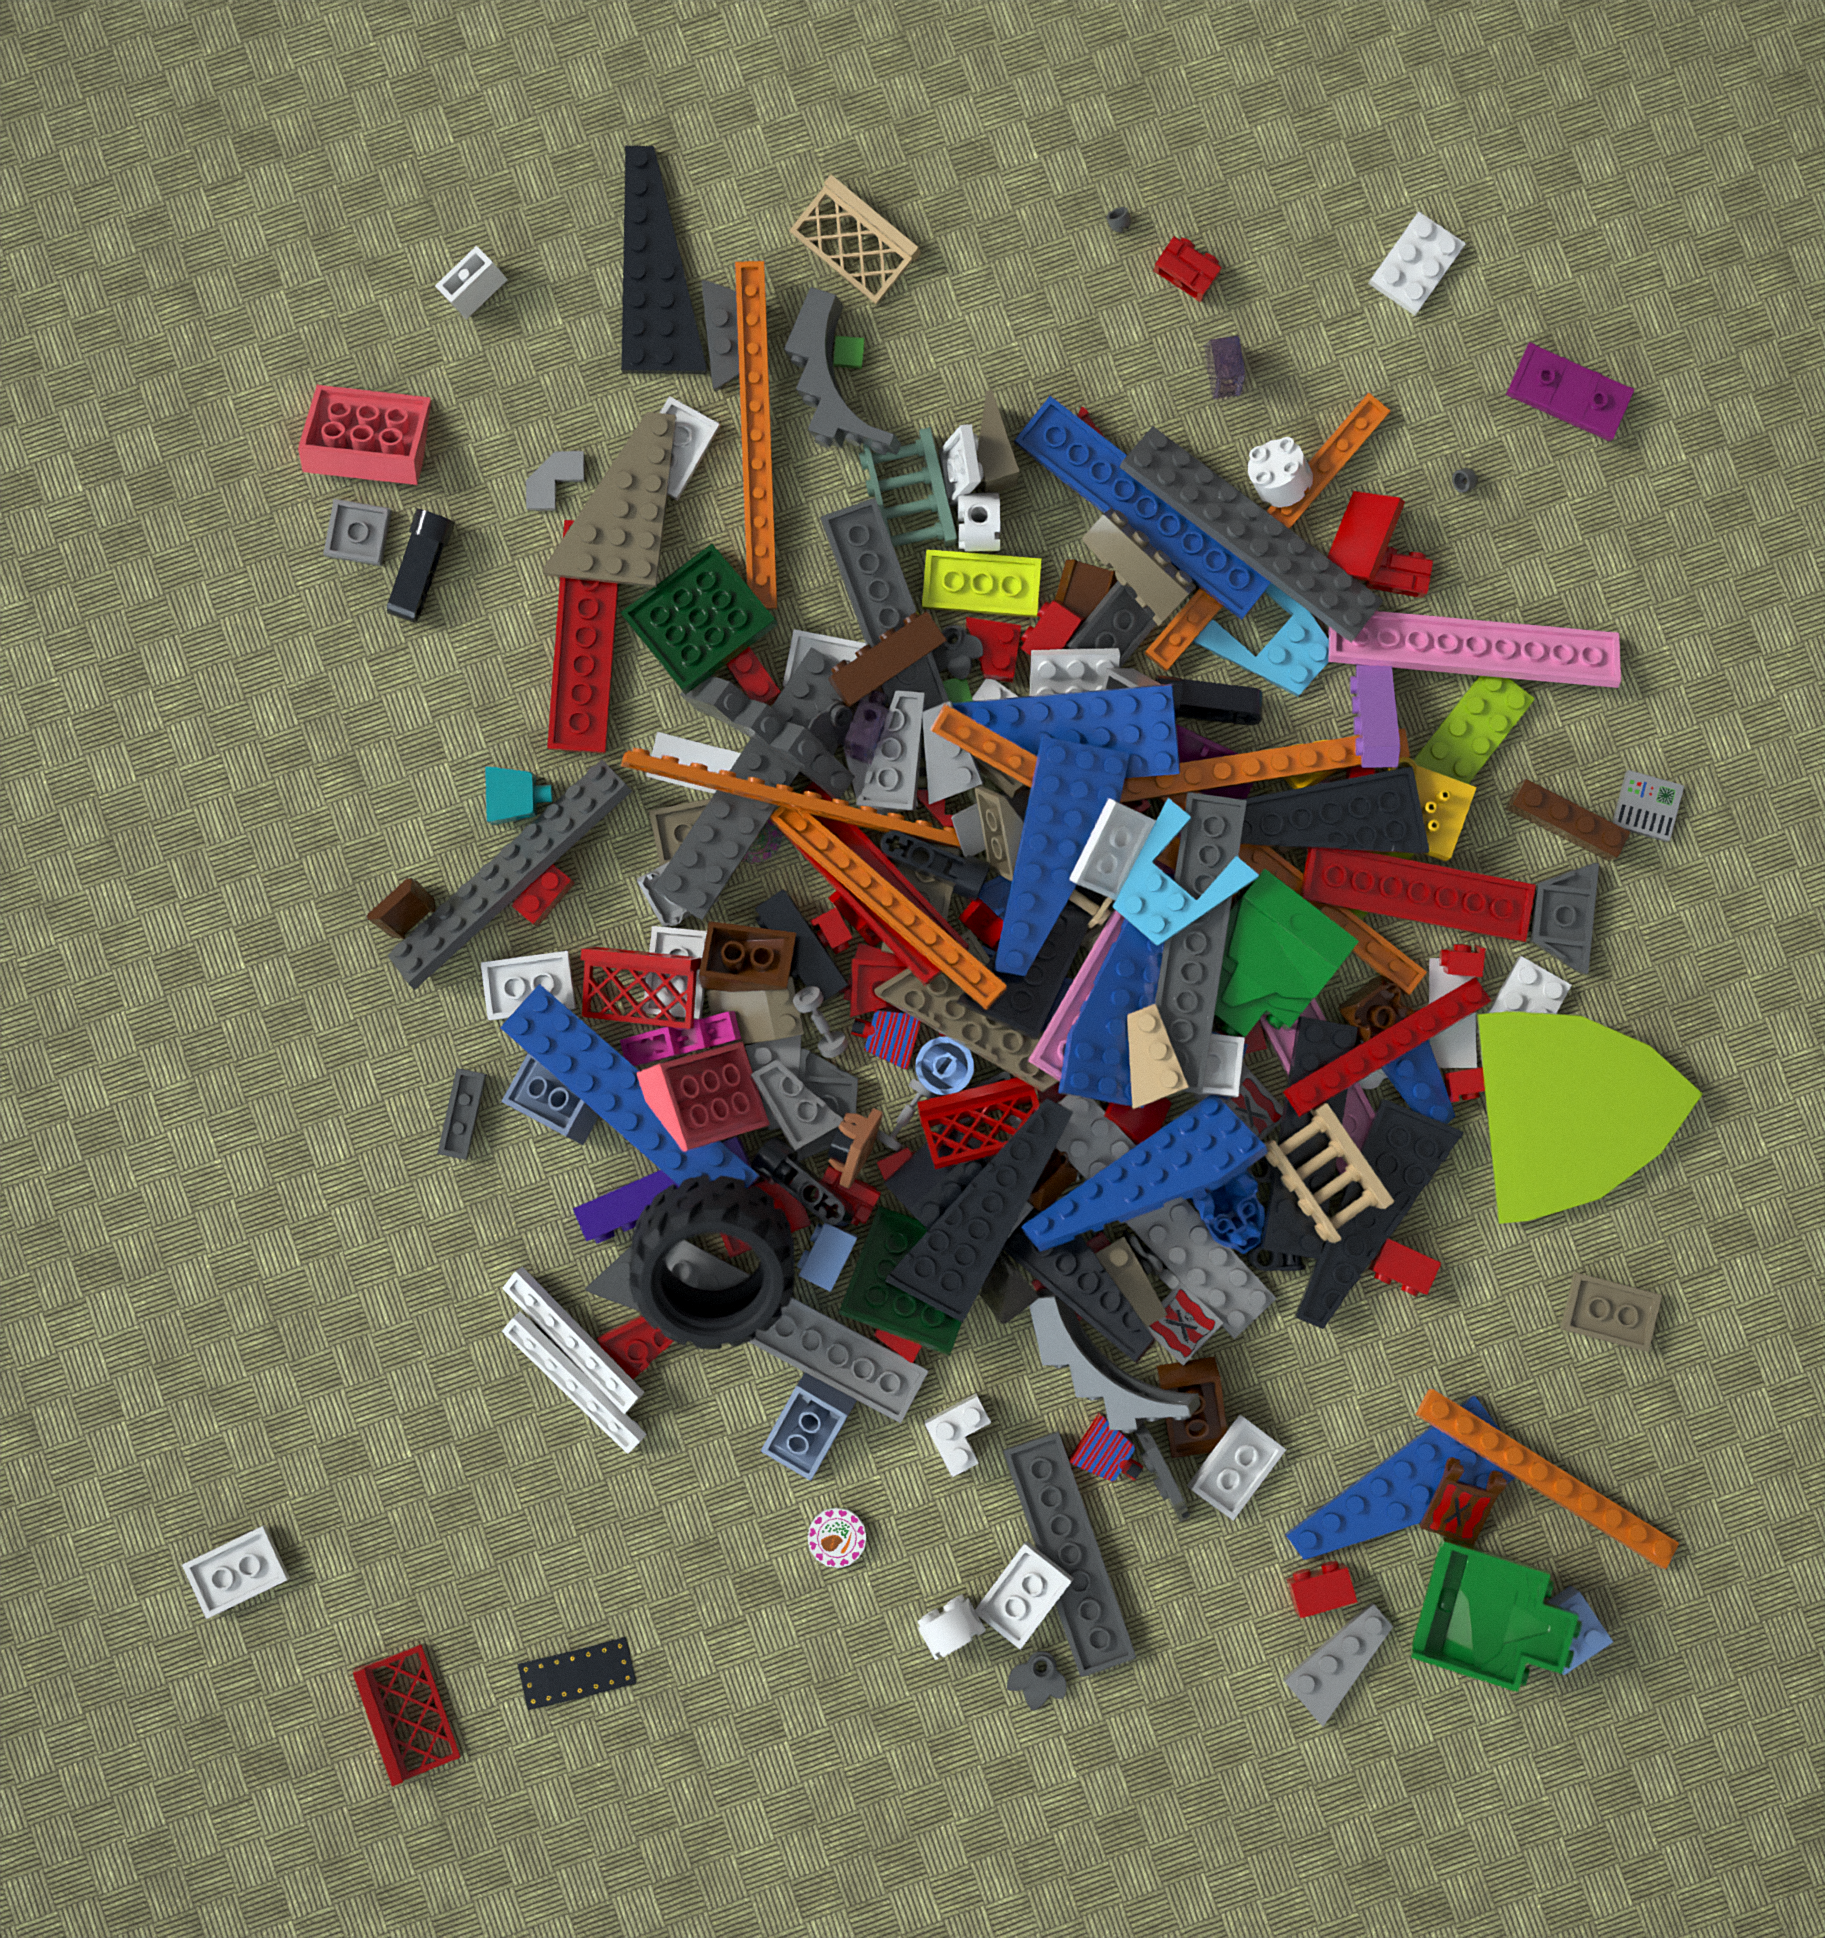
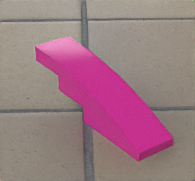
(677, 1041)

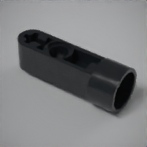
(419, 564)
(1215, 701)
(965, 874)
(779, 1165)

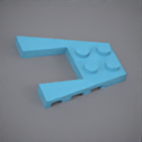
(1288, 659)
(1158, 903)

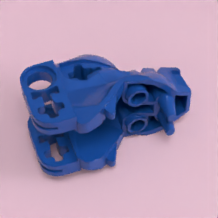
(1232, 1212)

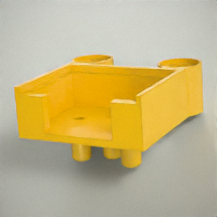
(1443, 807)

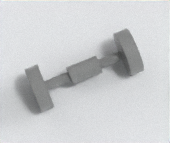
(832, 1043)
(905, 1116)

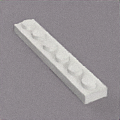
(573, 1340)
(573, 1382)

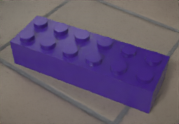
(624, 1205)

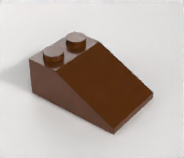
(746, 958)
(1208, 1422)

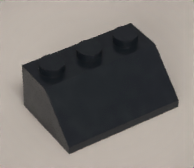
(929, 1190)

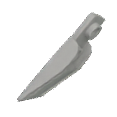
(968, 823)

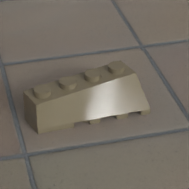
(1139, 564)

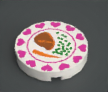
(837, 1537)

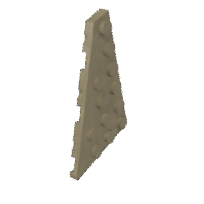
(623, 520)
(938, 1009)

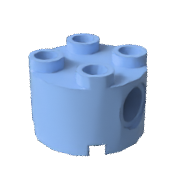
(944, 1066)

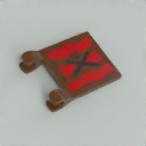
(1461, 1508)

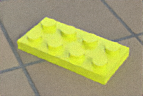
(981, 583)

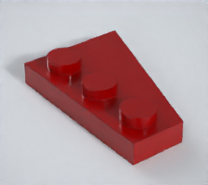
(865, 978)
(634, 1345)

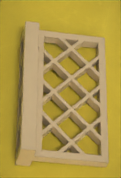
(870, 220)

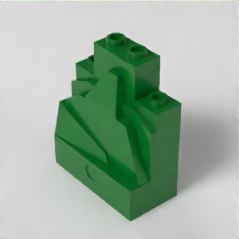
(1275, 957)
(1491, 1618)

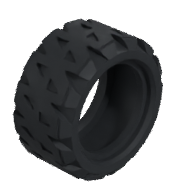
(702, 1315)

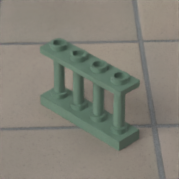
(929, 475)

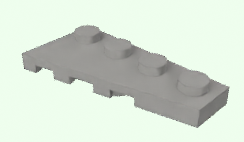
(896, 763)
(1334, 1667)

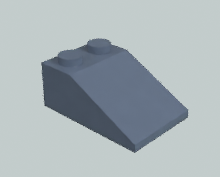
(549, 1101)
(808, 1426)

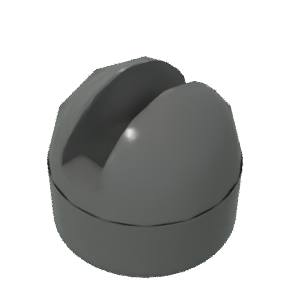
(1119, 219)
(1461, 475)

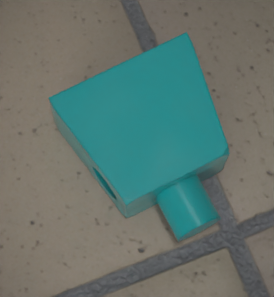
(513, 795)

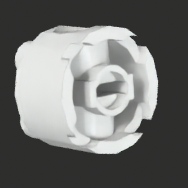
(1279, 472)
(981, 508)
(950, 1628)

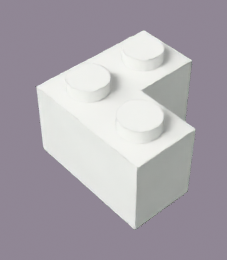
(950, 1432)

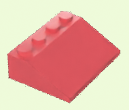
(365, 434)
(705, 1096)

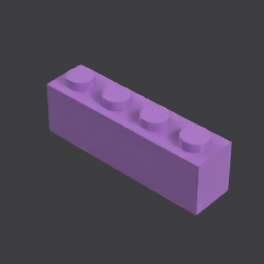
(1376, 716)

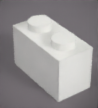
(471, 282)

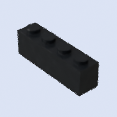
(810, 958)

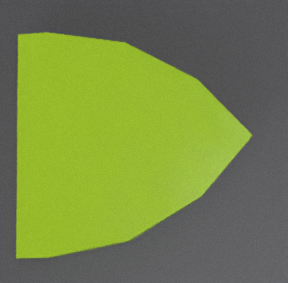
(1572, 1109)

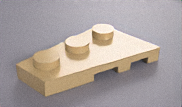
(1152, 1058)

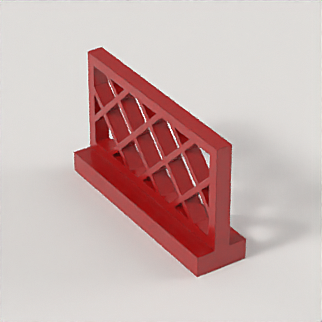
(634, 962)
(976, 1104)
(381, 1724)

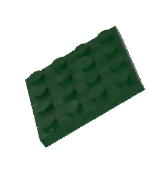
(699, 618)
(886, 1306)

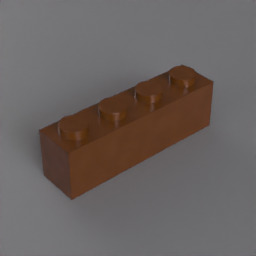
(886, 659)
(1567, 820)

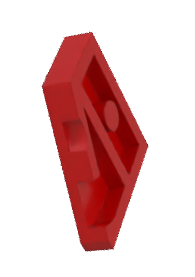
(999, 647)

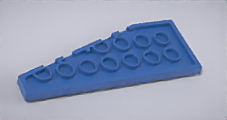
(1114, 719)
(1061, 813)
(1098, 1043)
(1185, 1156)
(1393, 1492)

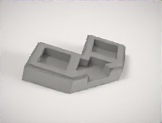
(559, 467)

